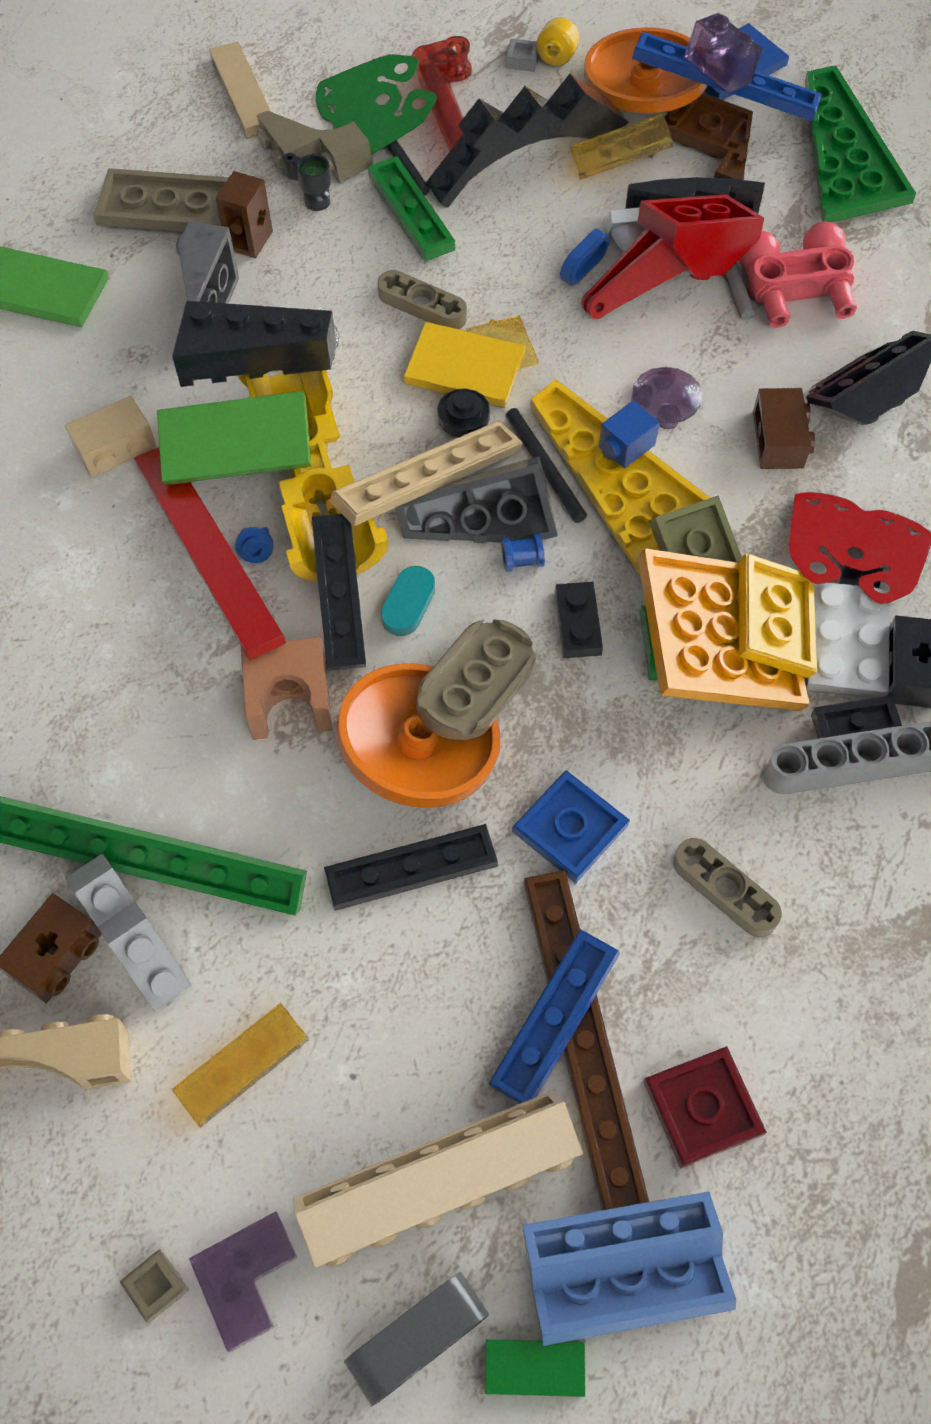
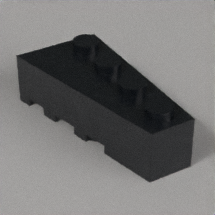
(251, 340)

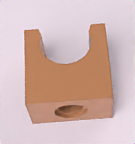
(284, 673)

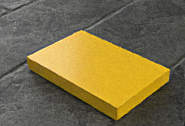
(462, 359)
(776, 616)

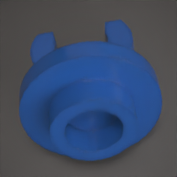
(254, 544)

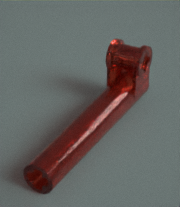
(435, 72)

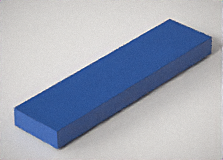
(554, 1018)

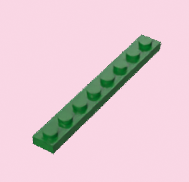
(152, 856)

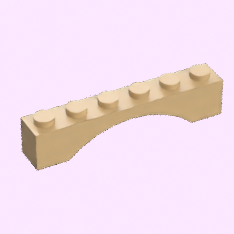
(85, 1053)

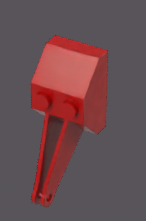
(679, 235)

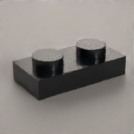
(578, 620)
(855, 717)

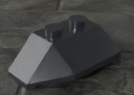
(875, 380)

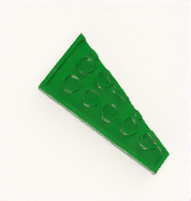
(850, 157)

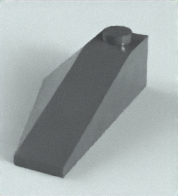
(484, 507)

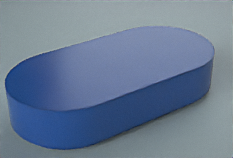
(584, 257)

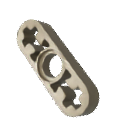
(401, 289)
(758, 897)

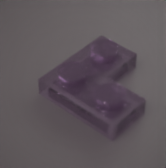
(229, 1276)

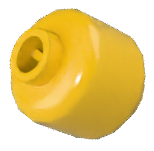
(558, 38)

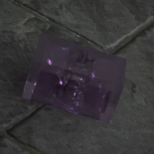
(723, 52)

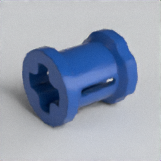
(523, 552)

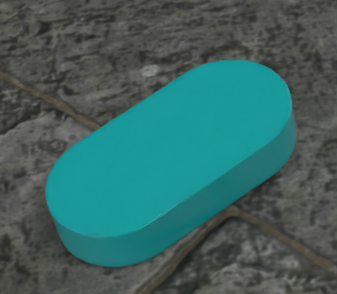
(408, 600)

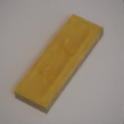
(621, 146)
(240, 1065)

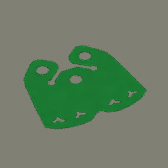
(356, 95)

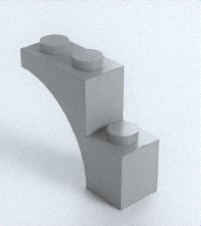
(128, 932)

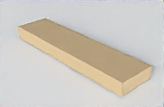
(240, 85)

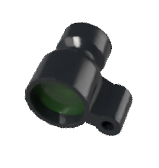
(313, 178)

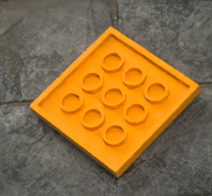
(696, 635)

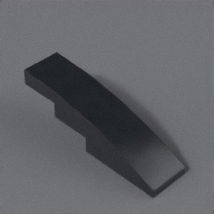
(744, 191)

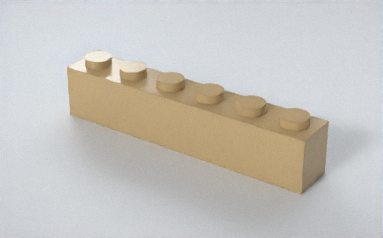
(436, 1178)

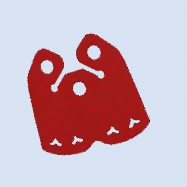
(844, 529)

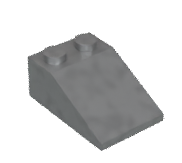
(207, 262)

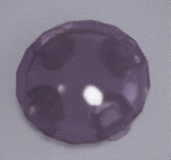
(668, 395)

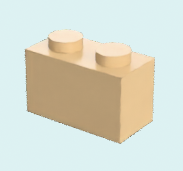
(111, 436)

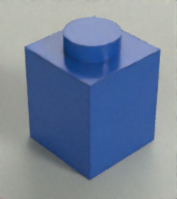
(628, 434)

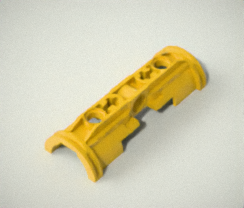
(318, 481)

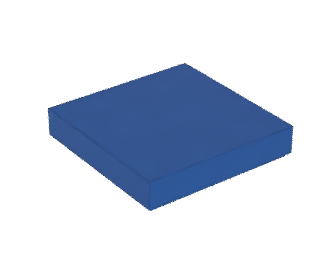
(570, 826)

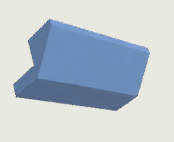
(627, 1268)

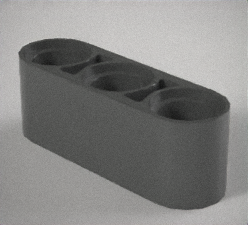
(416, 1338)

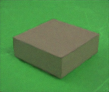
(154, 1286)

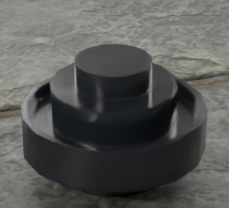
(463, 412)

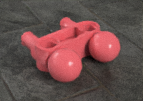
(814, 272)

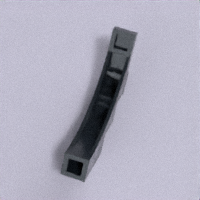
(530, 118)

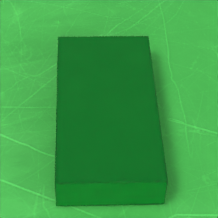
(535, 1369)

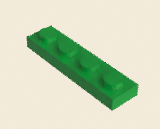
(411, 208)

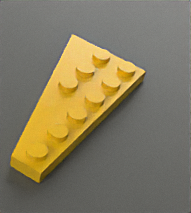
(620, 495)

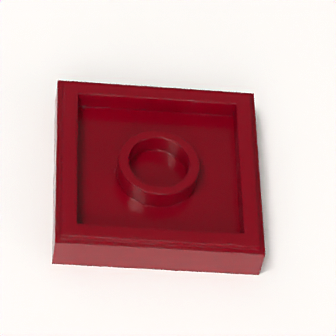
(704, 1107)

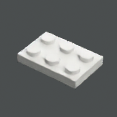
(850, 642)

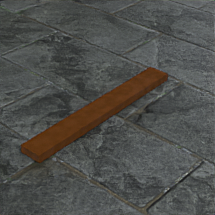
(588, 1056)

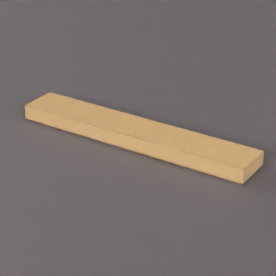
(424, 473)

